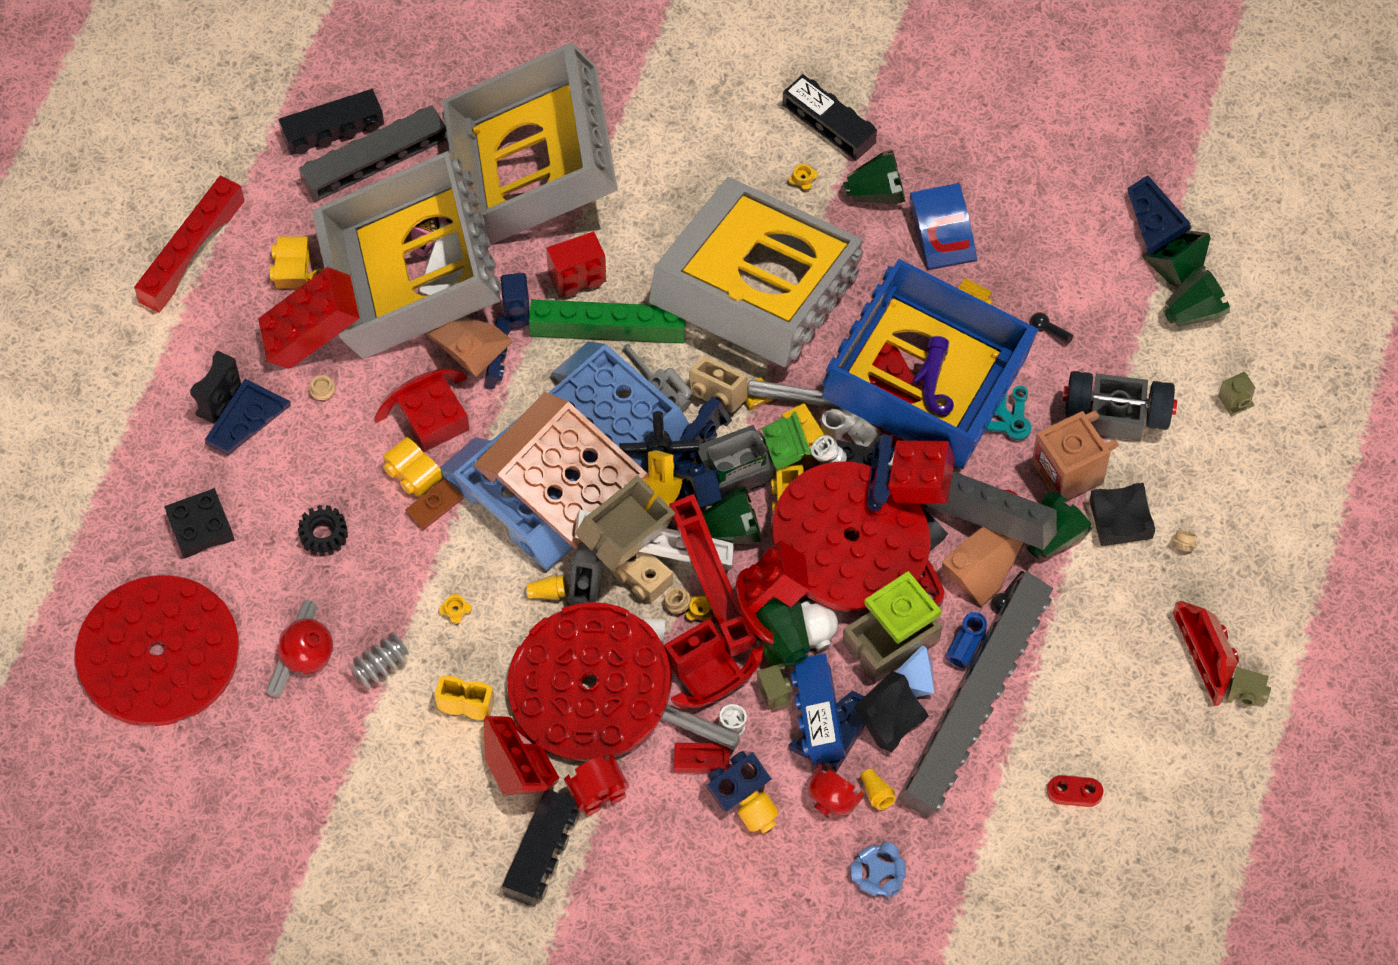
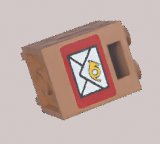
(1072, 455)

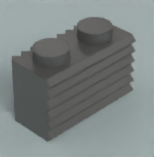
(585, 576)

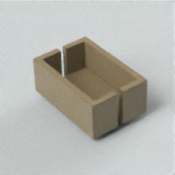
(623, 525)
(879, 651)

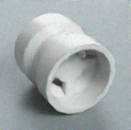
(827, 451)
(733, 718)

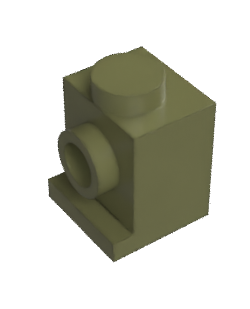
(1237, 393)
(774, 687)
(1249, 687)

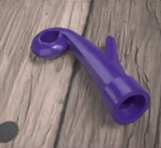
(930, 371)

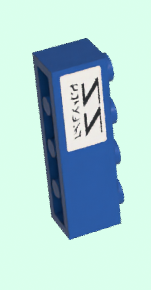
(819, 710)

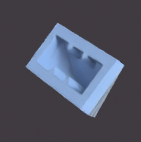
(919, 672)

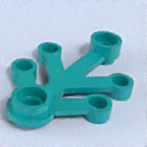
(1011, 420)

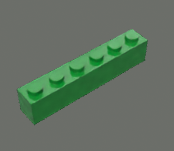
(604, 321)

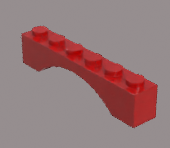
(166, 271)
(712, 575)

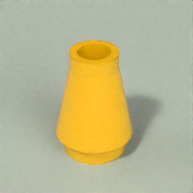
(551, 588)
(879, 792)

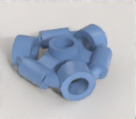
(879, 870)

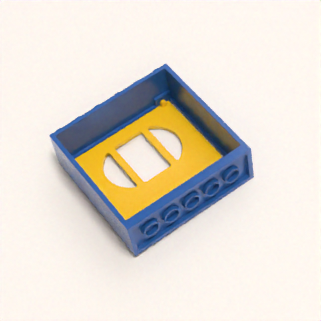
(975, 339)

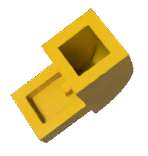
(661, 477)

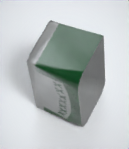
(722, 453)

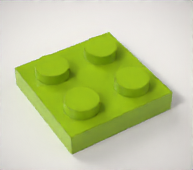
(902, 607)

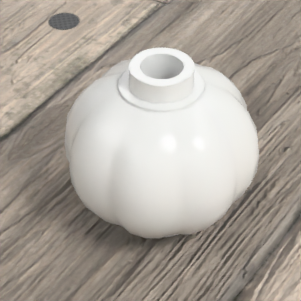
(820, 624)

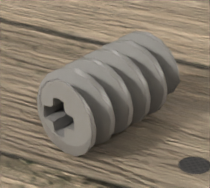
(378, 661)

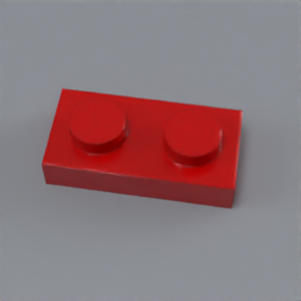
(700, 757)

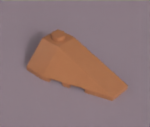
(470, 342)
(982, 563)

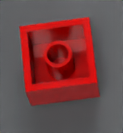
(576, 264)
(921, 472)

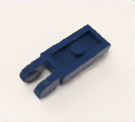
(494, 370)
(879, 473)

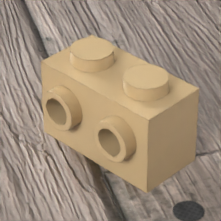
(718, 381)
(645, 575)

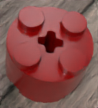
(597, 783)

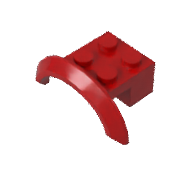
(429, 407)
(777, 574)
(706, 666)

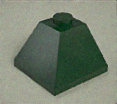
(1180, 256)

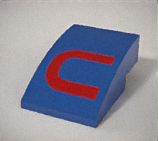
(943, 226)

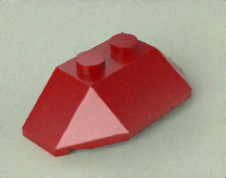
(1208, 647)
(515, 759)

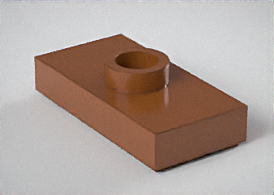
(434, 504)

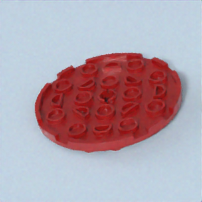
(839, 571)
(166, 687)
(612, 714)

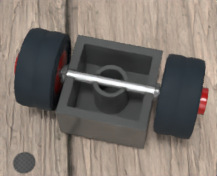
(1120, 403)

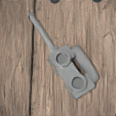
(662, 379)

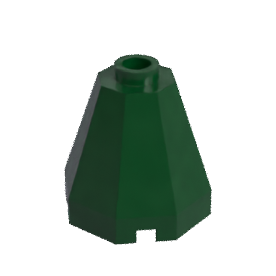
(876, 181)
(1196, 300)
(733, 519)
(1071, 526)
(788, 630)

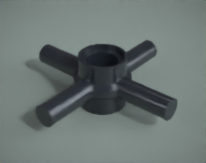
(657, 438)

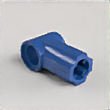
(967, 640)

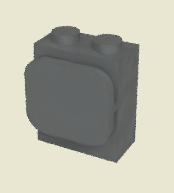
(753, 481)

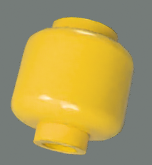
(758, 812)

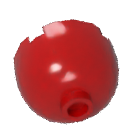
(305, 646)
(832, 792)

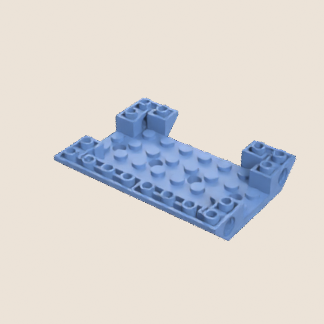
(590, 384)

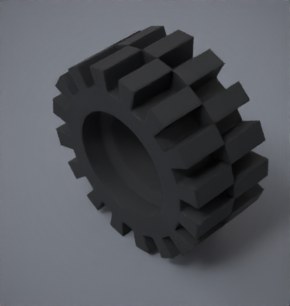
(328, 543)

